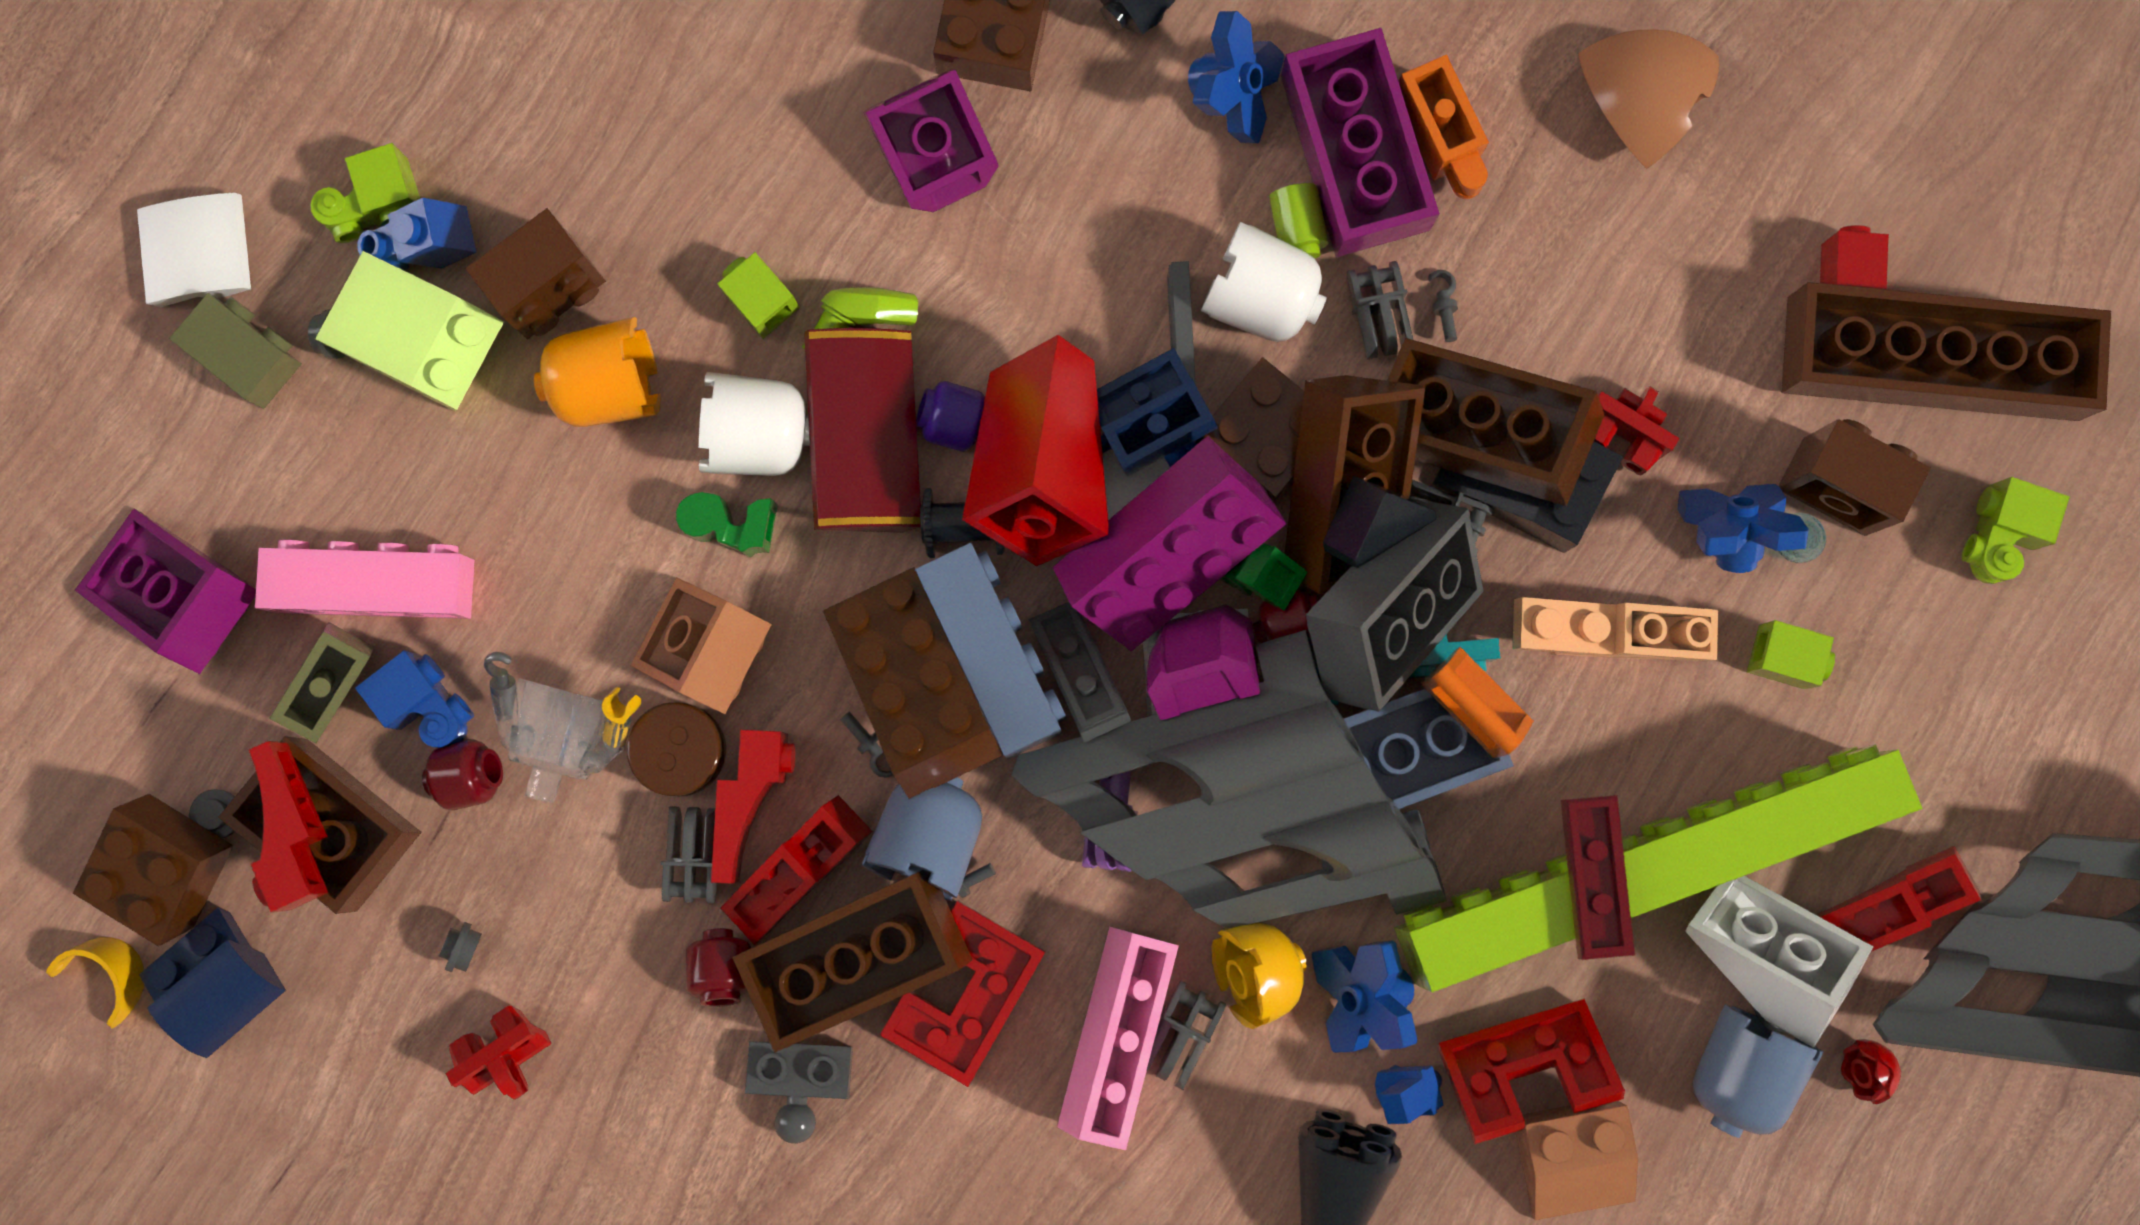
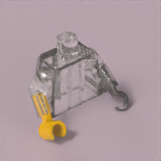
(556, 728)

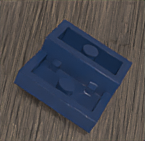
(1152, 412)
(210, 985)

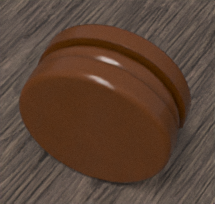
(676, 749)

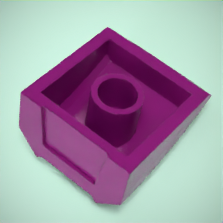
(933, 142)
(1202, 661)

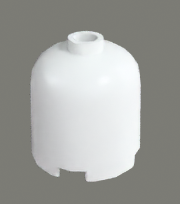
(1267, 286)
(752, 426)

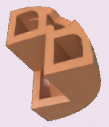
(1649, 86)

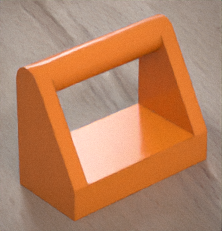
(1478, 704)

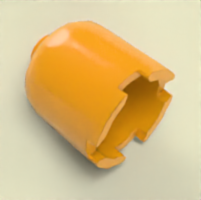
(599, 375)

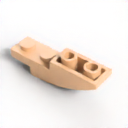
(1615, 630)

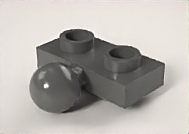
(798, 1074)

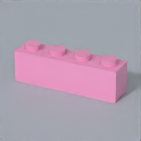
(364, 582)
(1117, 1038)

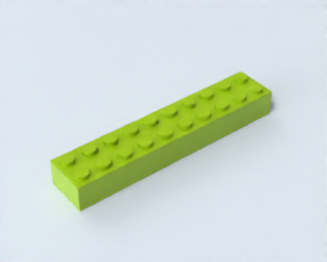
(1663, 863)

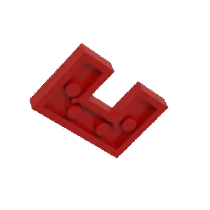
(962, 1039)
(1490, 1058)

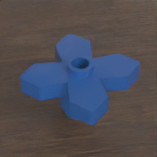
(1234, 75)
(1742, 525)
(1369, 994)

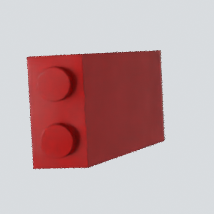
(1040, 455)

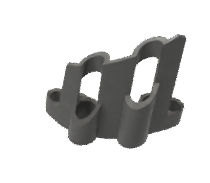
(1268, 775)
(2091, 963)

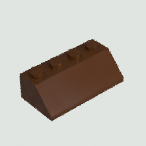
(1347, 431)

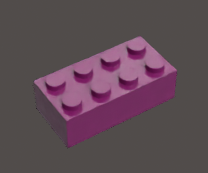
(1359, 142)
(1169, 545)

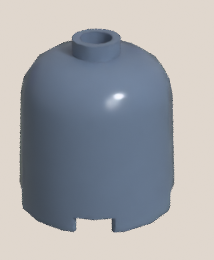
(927, 833)
(1751, 1074)

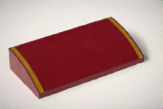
(862, 430)

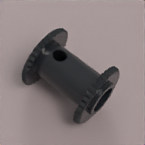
(944, 524)

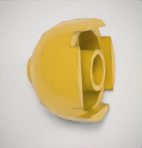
(1261, 971)

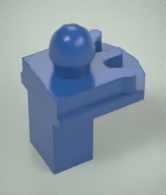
(1408, 1092)

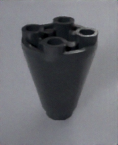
(1344, 1169)

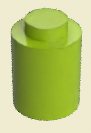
(1299, 217)

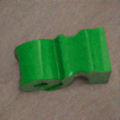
(708, 518)
(1268, 575)

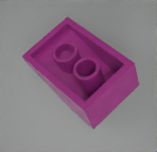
(166, 592)

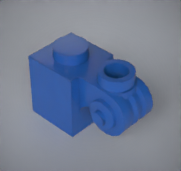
(422, 234)
(413, 688)

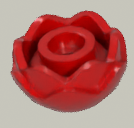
(1871, 1070)

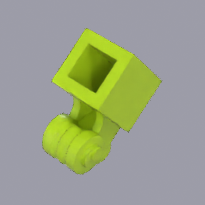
(381, 186)
(2011, 515)

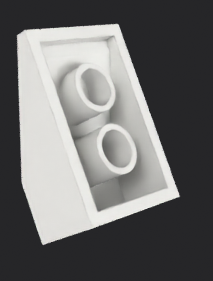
(1779, 955)

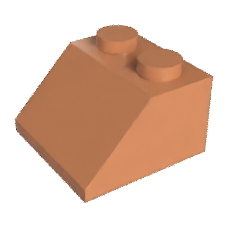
(701, 645)
(1578, 1159)

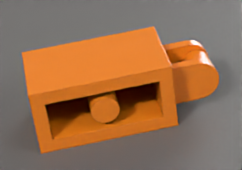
(1445, 126)

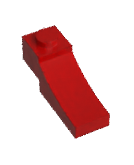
(762, 763)
(286, 869)
(796, 869)
(1907, 900)

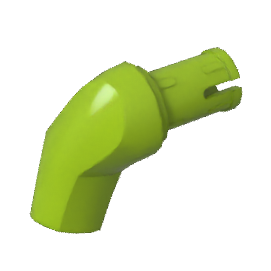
(867, 306)

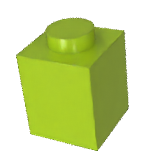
(757, 294)
(1791, 655)

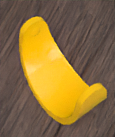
(121, 964)

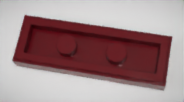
(1597, 877)

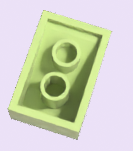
(409, 330)

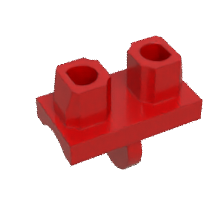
(1639, 423)

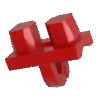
(499, 1061)

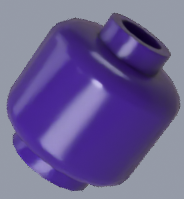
(950, 415)

